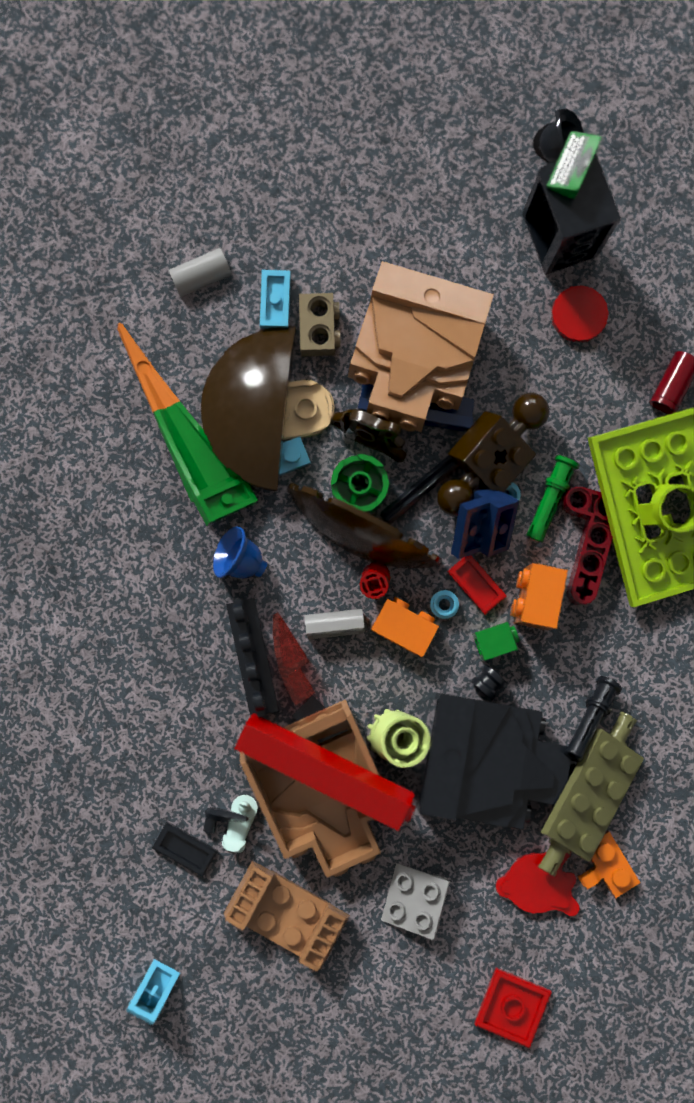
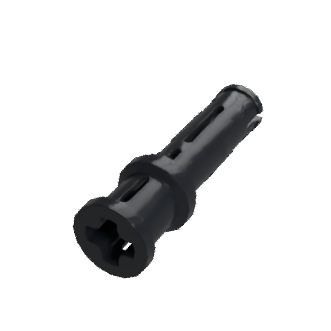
(597, 707)

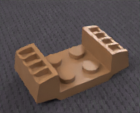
(286, 915)

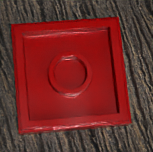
(512, 1007)

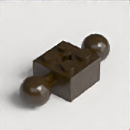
(493, 452)

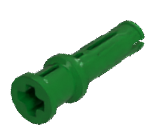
(556, 485)

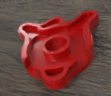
(536, 889)

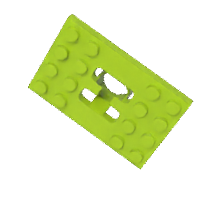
(651, 456)

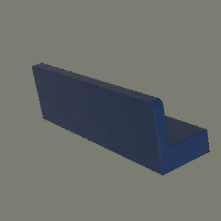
(450, 419)

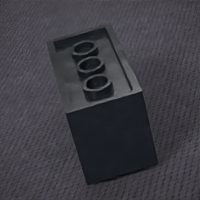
(567, 228)

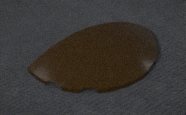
(247, 405)
(360, 532)

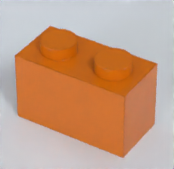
(405, 627)

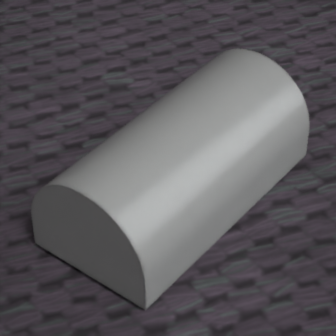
(200, 272)
(334, 624)

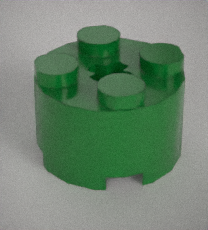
(366, 469)

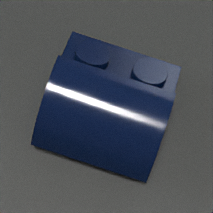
(485, 524)

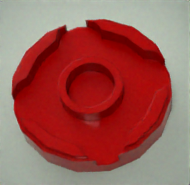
(579, 313)

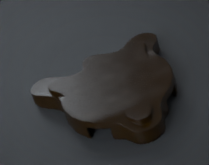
(372, 432)

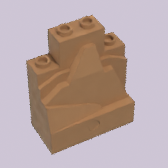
(417, 344)
(307, 817)

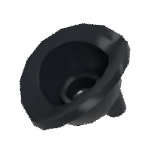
(553, 136)

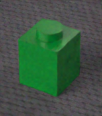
(496, 641)

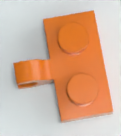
(611, 867)

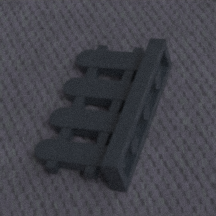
(252, 657)

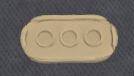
(307, 409)

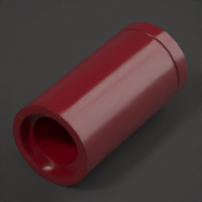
(674, 383)

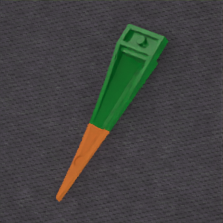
(207, 481)

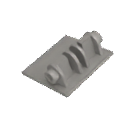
(415, 901)

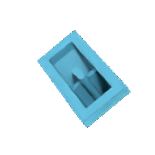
(153, 992)

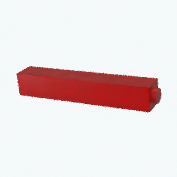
(326, 772)

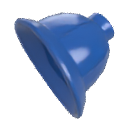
(237, 556)

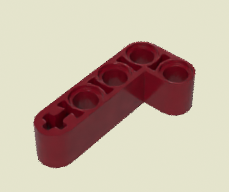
(587, 547)

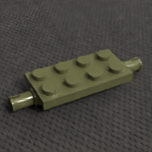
(591, 795)

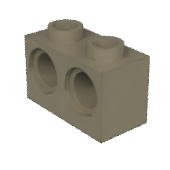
(312, 325)

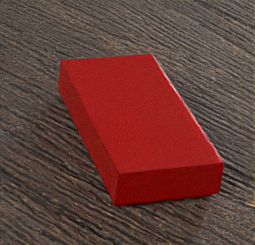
(476, 584)

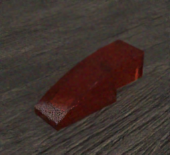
(290, 660)

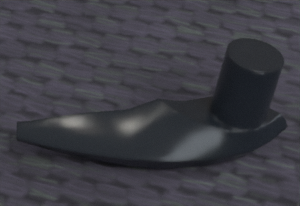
(221, 815)

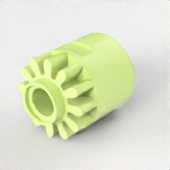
(399, 738)

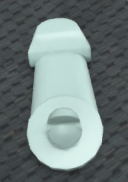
(237, 832)

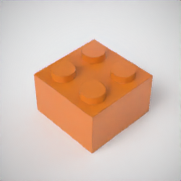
(539, 596)

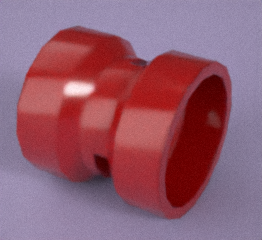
(376, 574)

